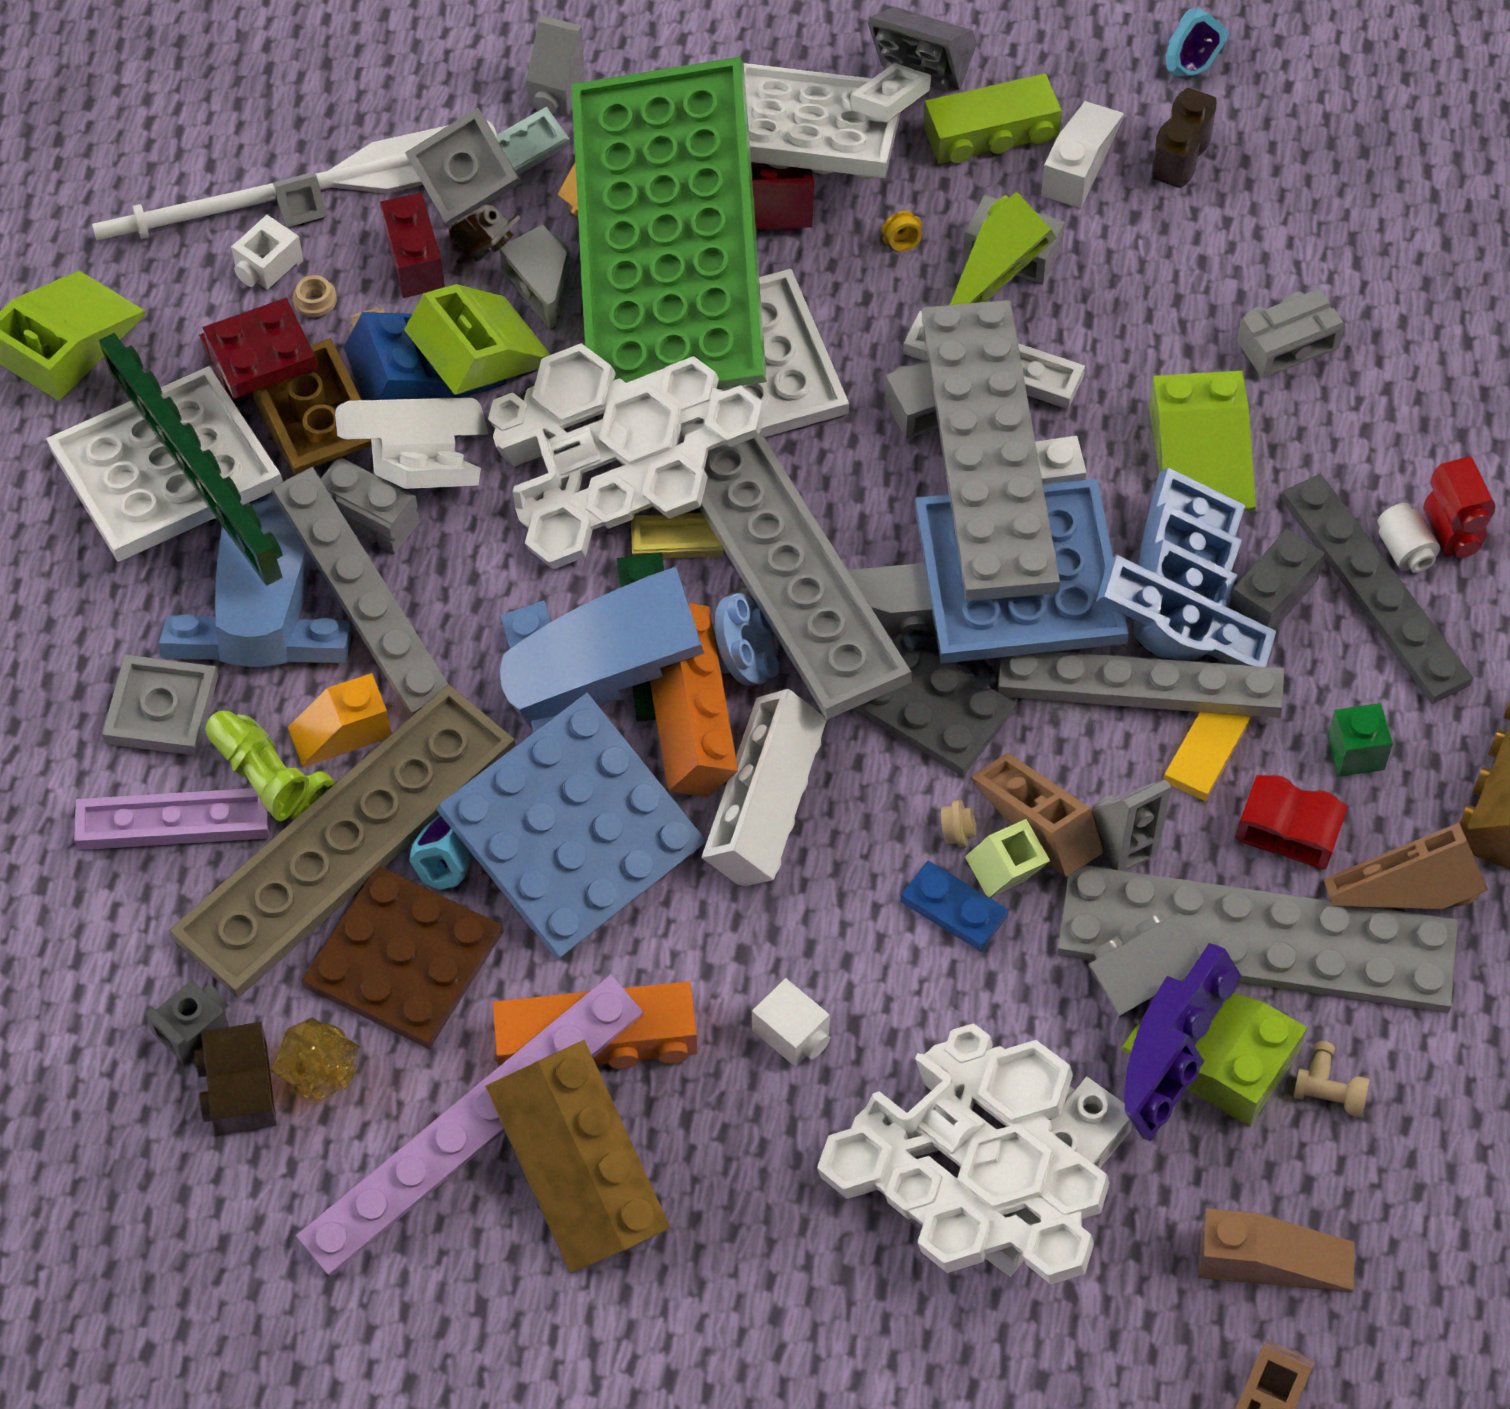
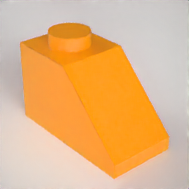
(340, 721)

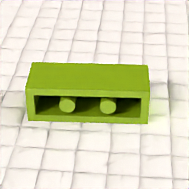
(992, 118)

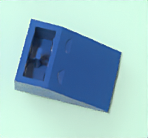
(391, 364)

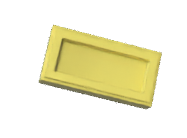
(677, 537)

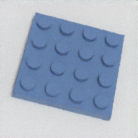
(1031, 622)
(571, 825)

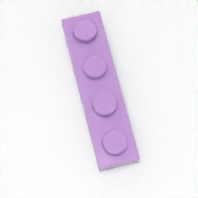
(170, 819)

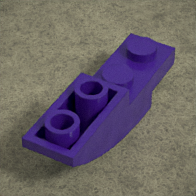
(1164, 1047)

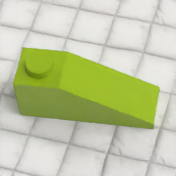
(1002, 249)

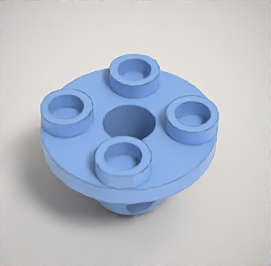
(744, 641)

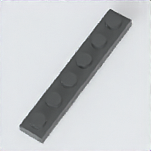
(1377, 589)

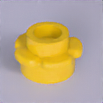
(904, 227)

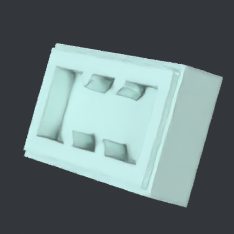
(533, 140)

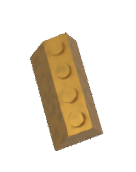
(1489, 823)
(577, 1156)

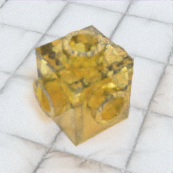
(316, 1059)

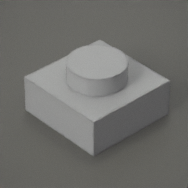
(300, 199)

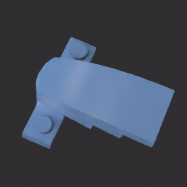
(1186, 578)
(257, 621)
(596, 647)

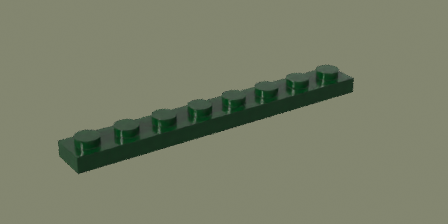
(197, 465)

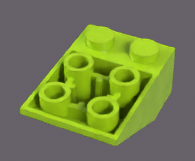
(56, 331)
(473, 337)

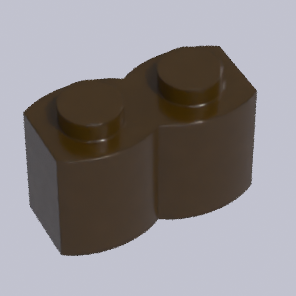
(1183, 137)
(237, 1079)

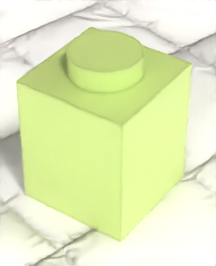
(1007, 858)

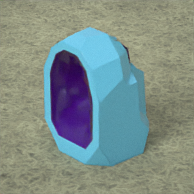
(1195, 43)
(440, 855)

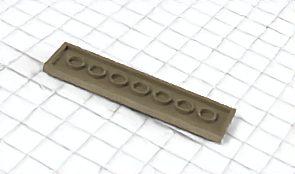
(339, 841)

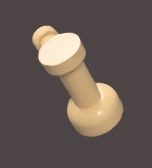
(1316, 1082)

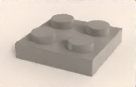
(463, 167)
(160, 705)

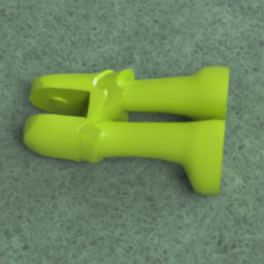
(251, 754)

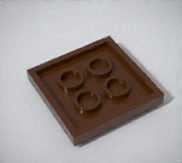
(402, 956)

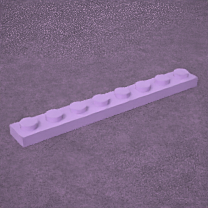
(455, 1134)

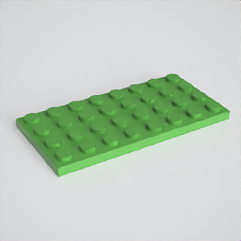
(669, 221)

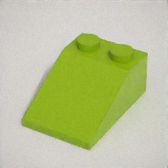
(1205, 431)
(1243, 1055)

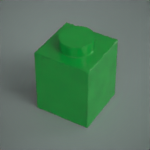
(1360, 739)

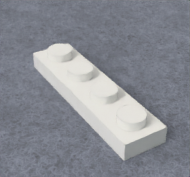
(1044, 374)

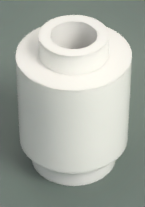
(1408, 538)

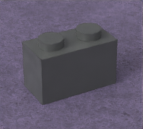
(1278, 580)

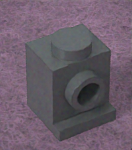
(184, 1032)

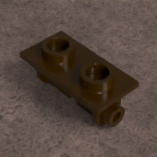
(481, 232)

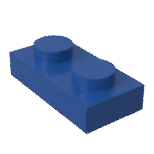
(954, 905)

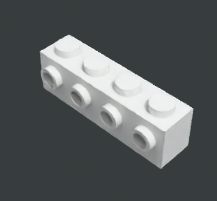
(766, 790)
(1094, 1127)

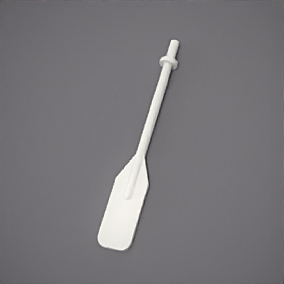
(375, 168)

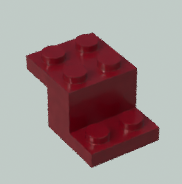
(257, 349)

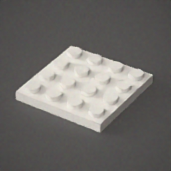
(807, 123)
(798, 369)
(135, 484)

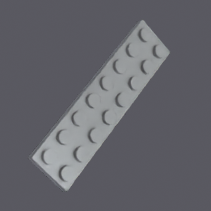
(989, 451)
(798, 579)
(1273, 936)

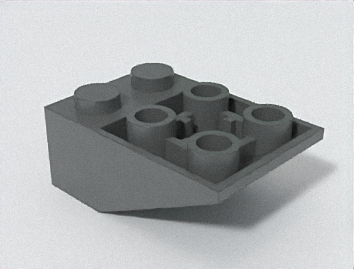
(923, 45)

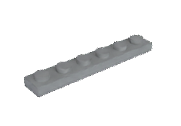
(360, 589)
(1144, 683)

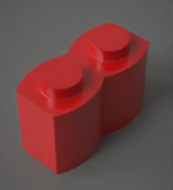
(1459, 507)
(1291, 820)

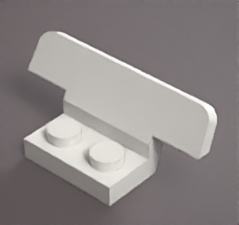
(415, 438)

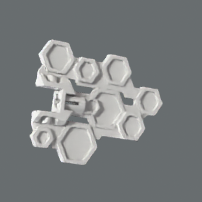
(637, 430)
(998, 1169)

